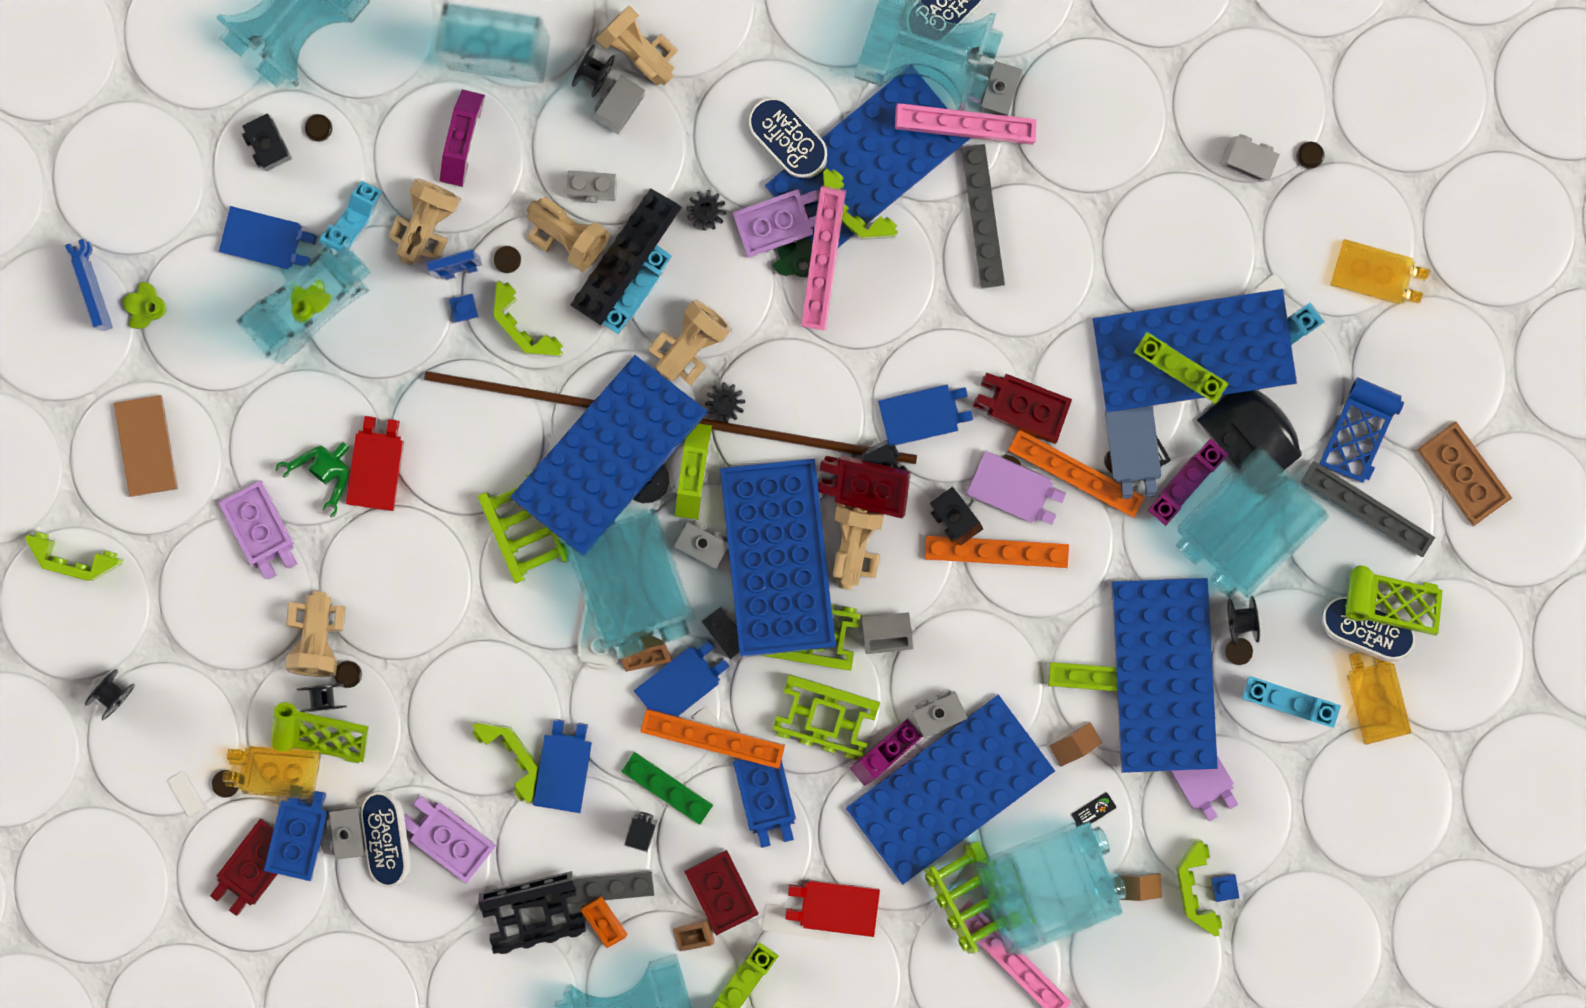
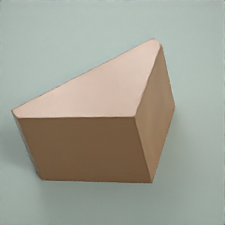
(1075, 744)
(1142, 886)
(694, 935)

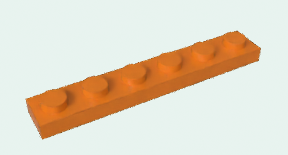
(1074, 472)
(998, 552)
(712, 738)

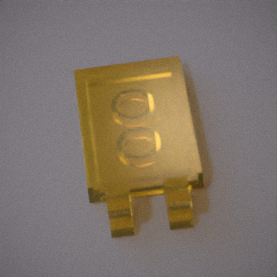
(1377, 273)
(1377, 700)
(274, 772)

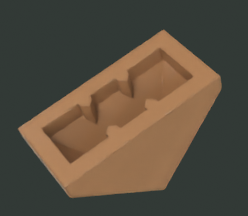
(654, 654)

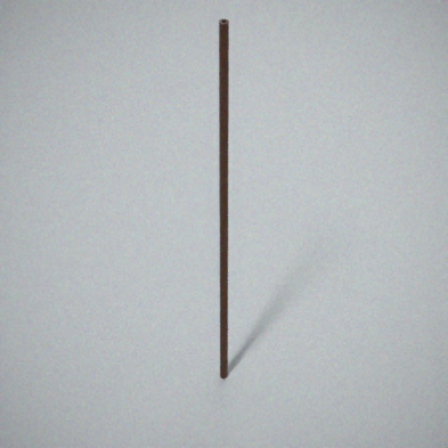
(716, 425)

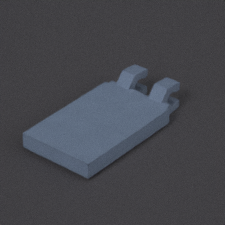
(1133, 449)

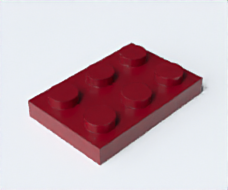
(721, 892)

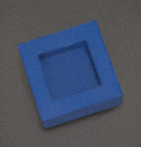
(463, 308)
(1225, 887)

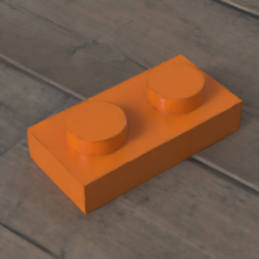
(604, 922)

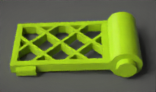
(1364, 592)
(288, 729)

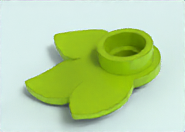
(309, 301)
(140, 306)

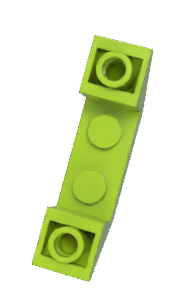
(880, 228)
(503, 300)
(1181, 368)
(693, 472)
(42, 550)
(525, 786)
(1196, 857)
(746, 977)

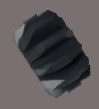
(698, 211)
(732, 399)

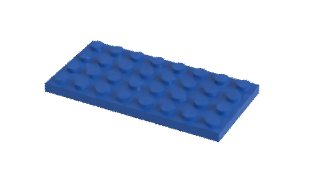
(874, 156)
(1233, 337)
(609, 455)
(777, 558)
(1164, 675)
(950, 789)

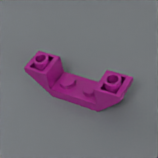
(460, 136)
(1187, 481)

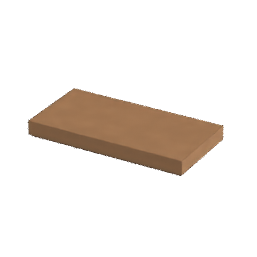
(145, 446)
(1464, 473)

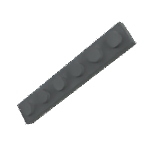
(983, 216)
(1367, 509)
(609, 887)

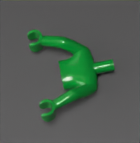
(325, 468)

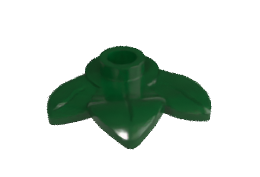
(791, 256)

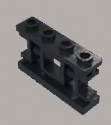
(528, 895)

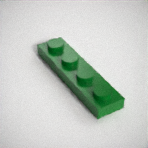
(667, 788)

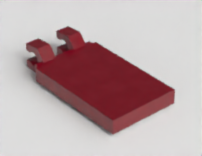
(1024, 406)
(866, 485)
(245, 869)

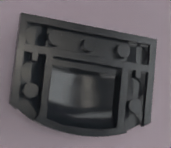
(1249, 420)

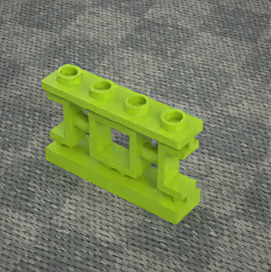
(810, 658)
(831, 698)

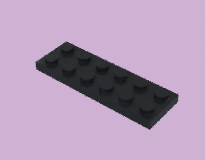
(625, 256)

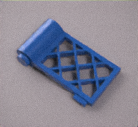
(1375, 401)

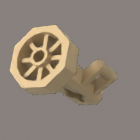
(626, 36)
(430, 206)
(581, 240)
(700, 329)
(856, 529)
(312, 653)

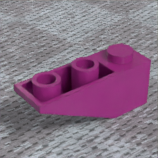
(885, 752)

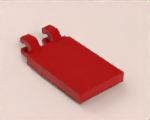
(375, 466)
(836, 907)

